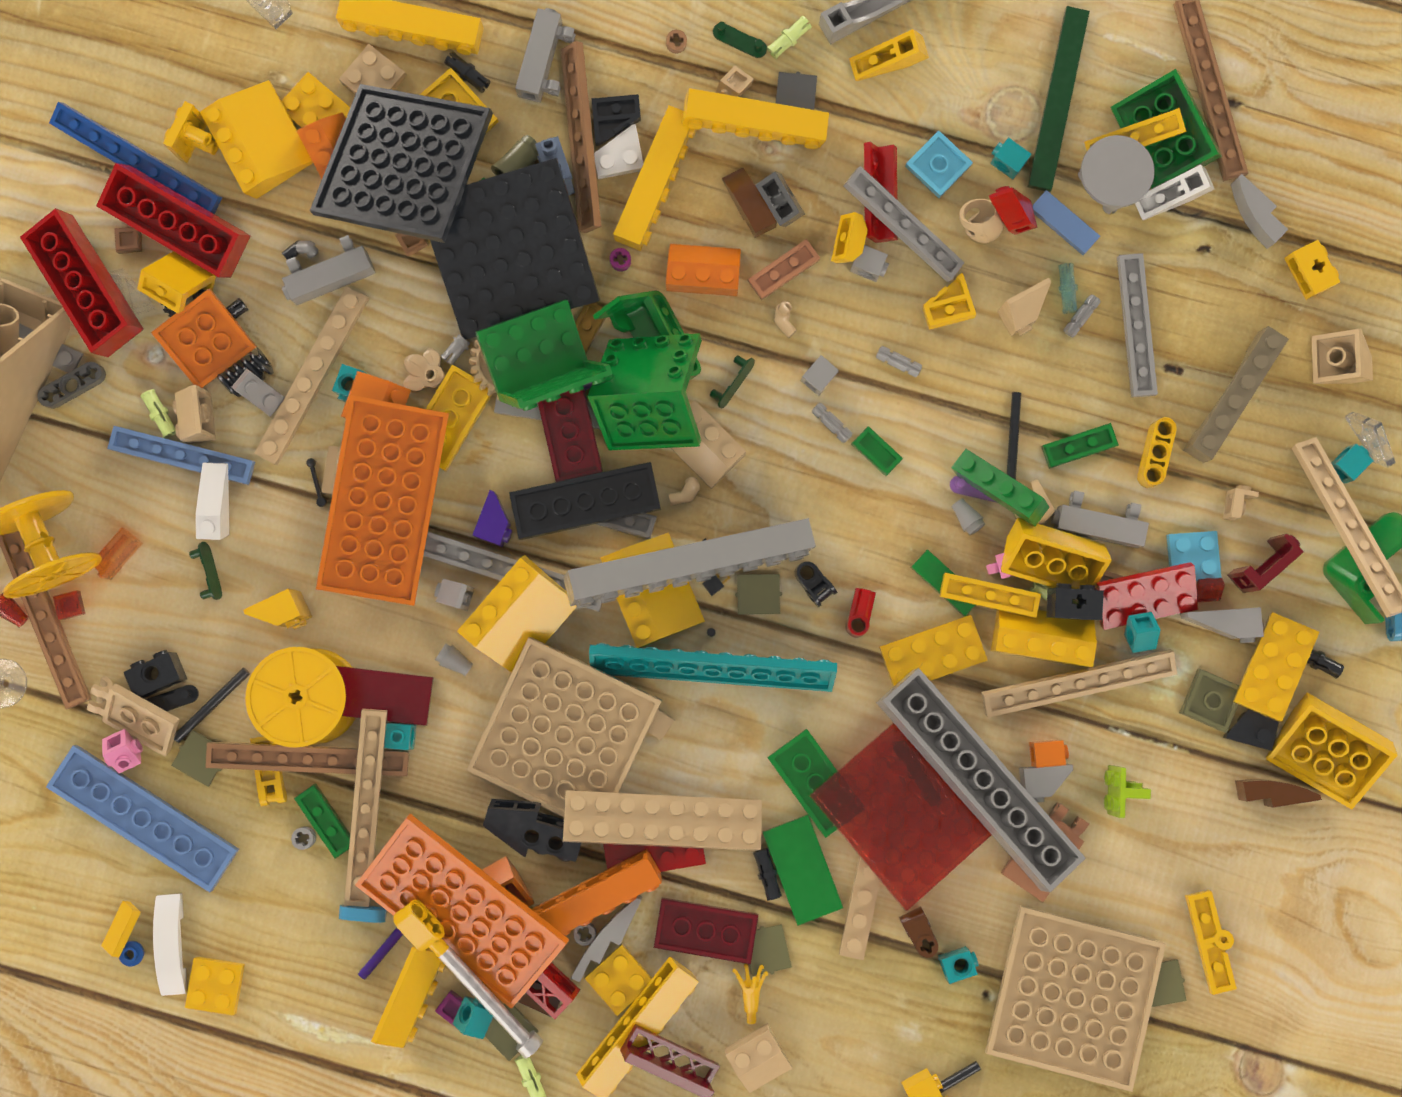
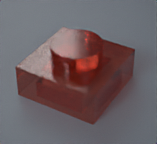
(1210, 589)
(69, 605)

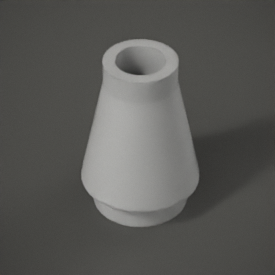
(968, 517)
(452, 659)

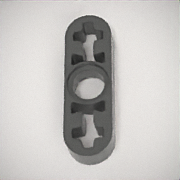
(59, 399)

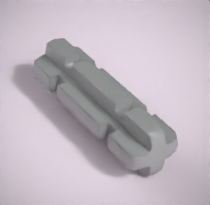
(1082, 315)
(899, 361)
(832, 422)

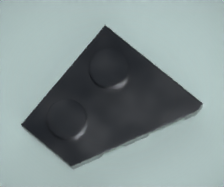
(614, 115)
(1254, 730)

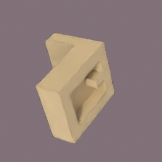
(734, 82)
(1235, 504)

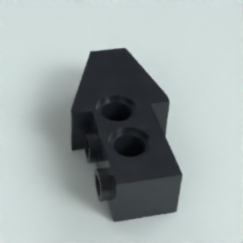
(512, 820)

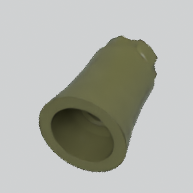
(519, 156)

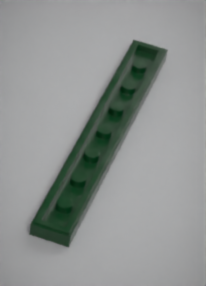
(1058, 99)

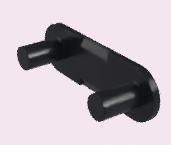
(175, 698)

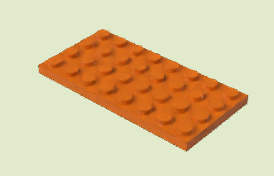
(382, 500)
(481, 920)

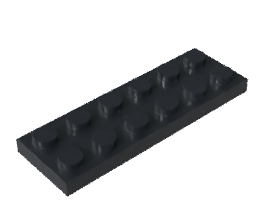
(585, 501)

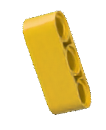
(1164, 444)

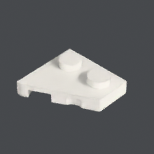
(620, 155)

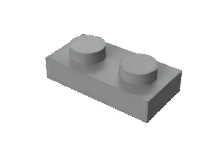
(258, 392)

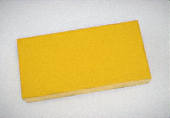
(121, 929)

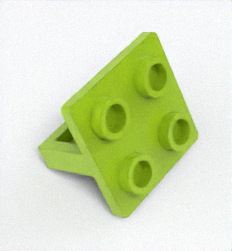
(1120, 789)

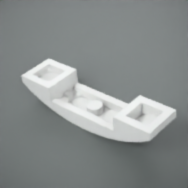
(168, 944)

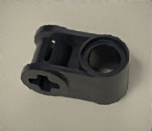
(815, 584)

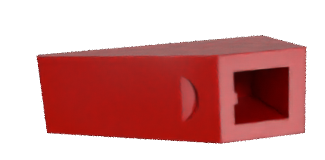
(1014, 209)

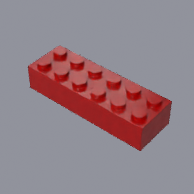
(173, 220)
(81, 283)

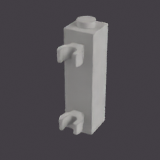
(539, 55)
(327, 275)
(1099, 525)

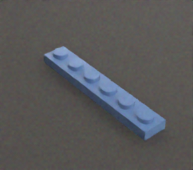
(177, 453)

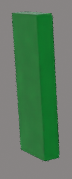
(1080, 445)
(932, 572)
(324, 820)

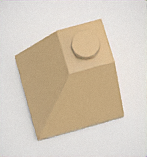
(1024, 308)
(1341, 358)

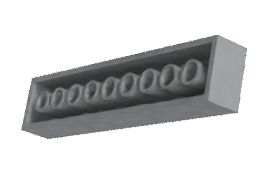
(688, 562)
(981, 780)

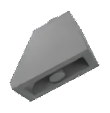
(454, 594)
(1044, 780)

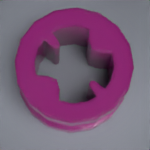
(625, 254)

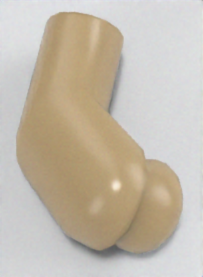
(781, 318)
(687, 494)

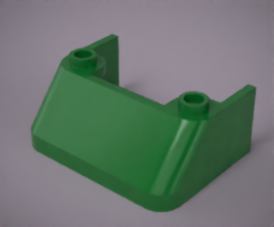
(644, 316)
(1346, 576)

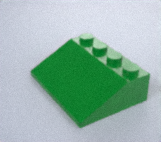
(1180, 152)

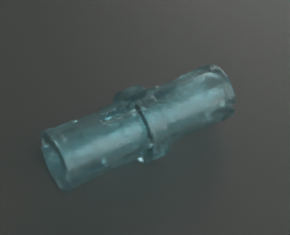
(1068, 288)

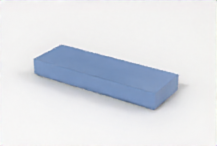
(1065, 222)

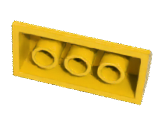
(1053, 556)
(1045, 638)
(409, 999)

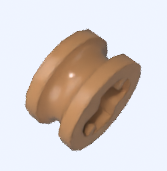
(671, 46)

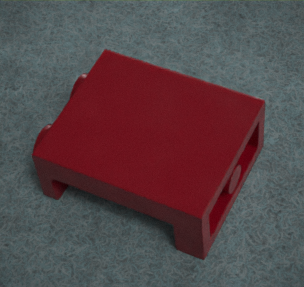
(1253, 580)

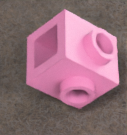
(121, 751)

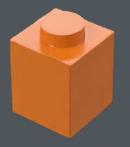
(1048, 753)

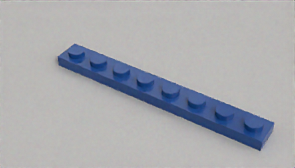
(124, 152)

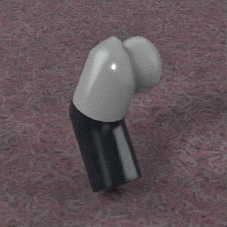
(301, 247)

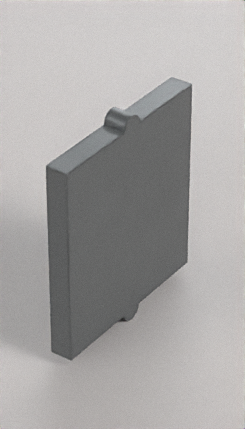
(796, 90)

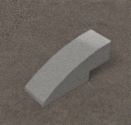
(1256, 212)

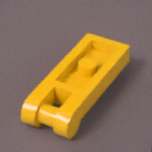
(266, 778)

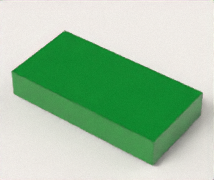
(877, 451)

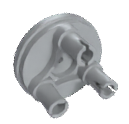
(1116, 172)

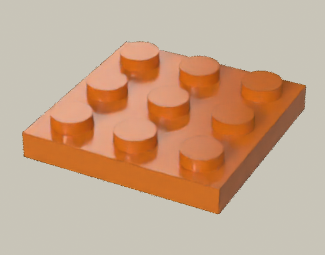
(204, 339)

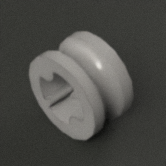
(305, 830)
(577, 935)

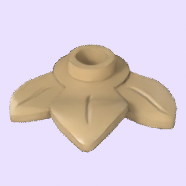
(421, 368)

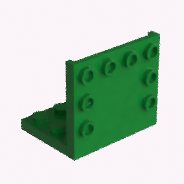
(538, 357)
(646, 394)

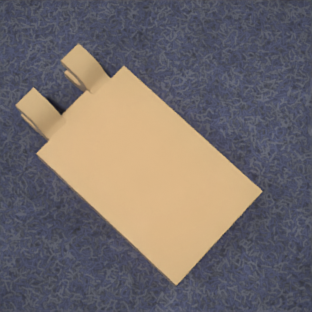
(138, 716)

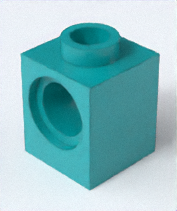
(1009, 158)
(345, 374)
(1351, 462)
(1142, 632)
(400, 736)
(947, 963)
(472, 1018)

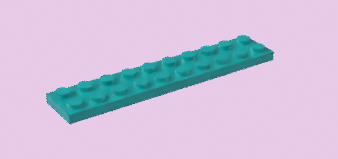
(713, 668)

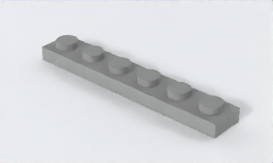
(903, 224)
(1137, 325)

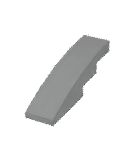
(612, 931)

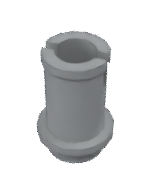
(457, 348)

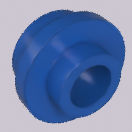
(138, 951)

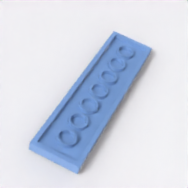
(142, 818)

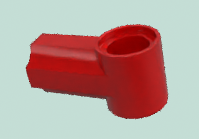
(860, 610)

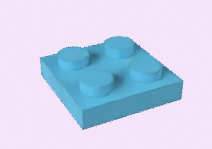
(938, 164)
(1197, 548)

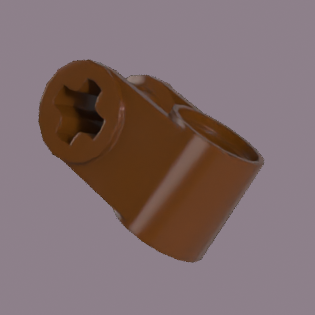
(918, 929)

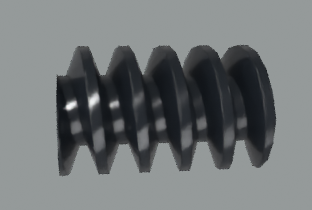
(257, 365)

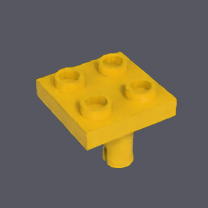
(188, 133)

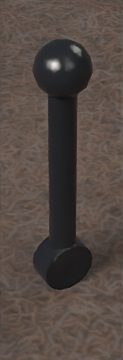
(321, 502)

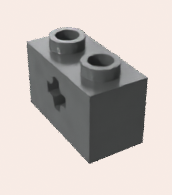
(780, 199)

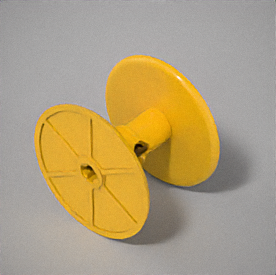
(50, 571)
(298, 697)

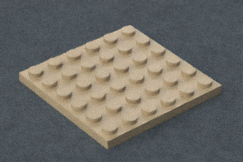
(562, 729)
(1075, 998)

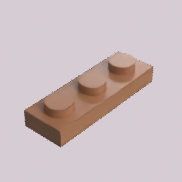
(784, 269)

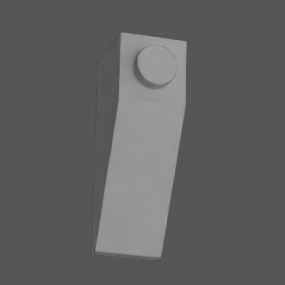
(1230, 623)

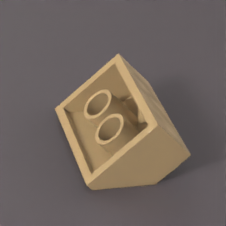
(717, 449)

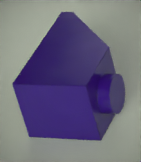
(493, 522)

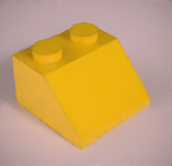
(282, 609)

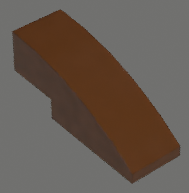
(749, 202)
(1273, 792)

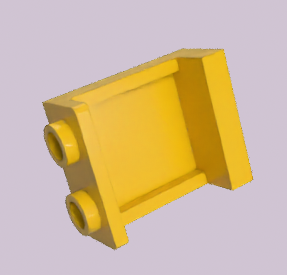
(174, 280)

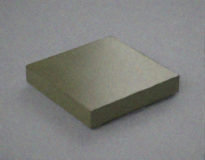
(1211, 701)

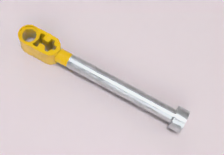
(427, 932)

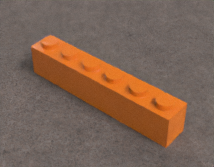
(601, 893)

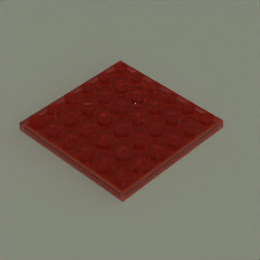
(900, 816)

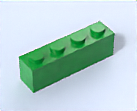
(1000, 487)

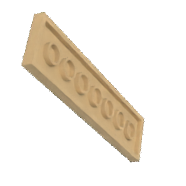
(662, 820)

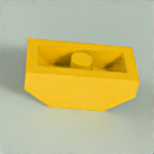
(849, 238)

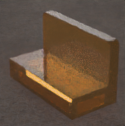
(117, 553)

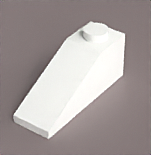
(1175, 192)
(213, 502)

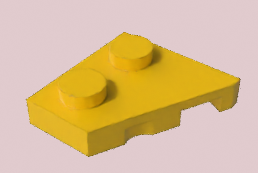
(950, 305)

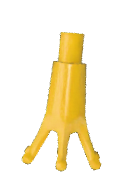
(751, 991)

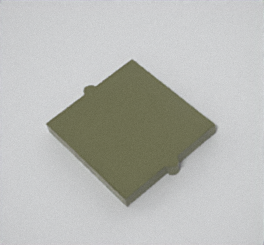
(758, 594)
(192, 759)
(770, 950)
(1169, 984)
(500, 1037)

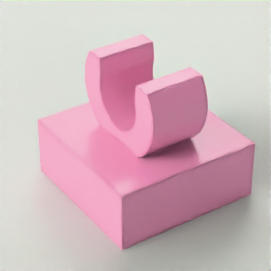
(996, 567)

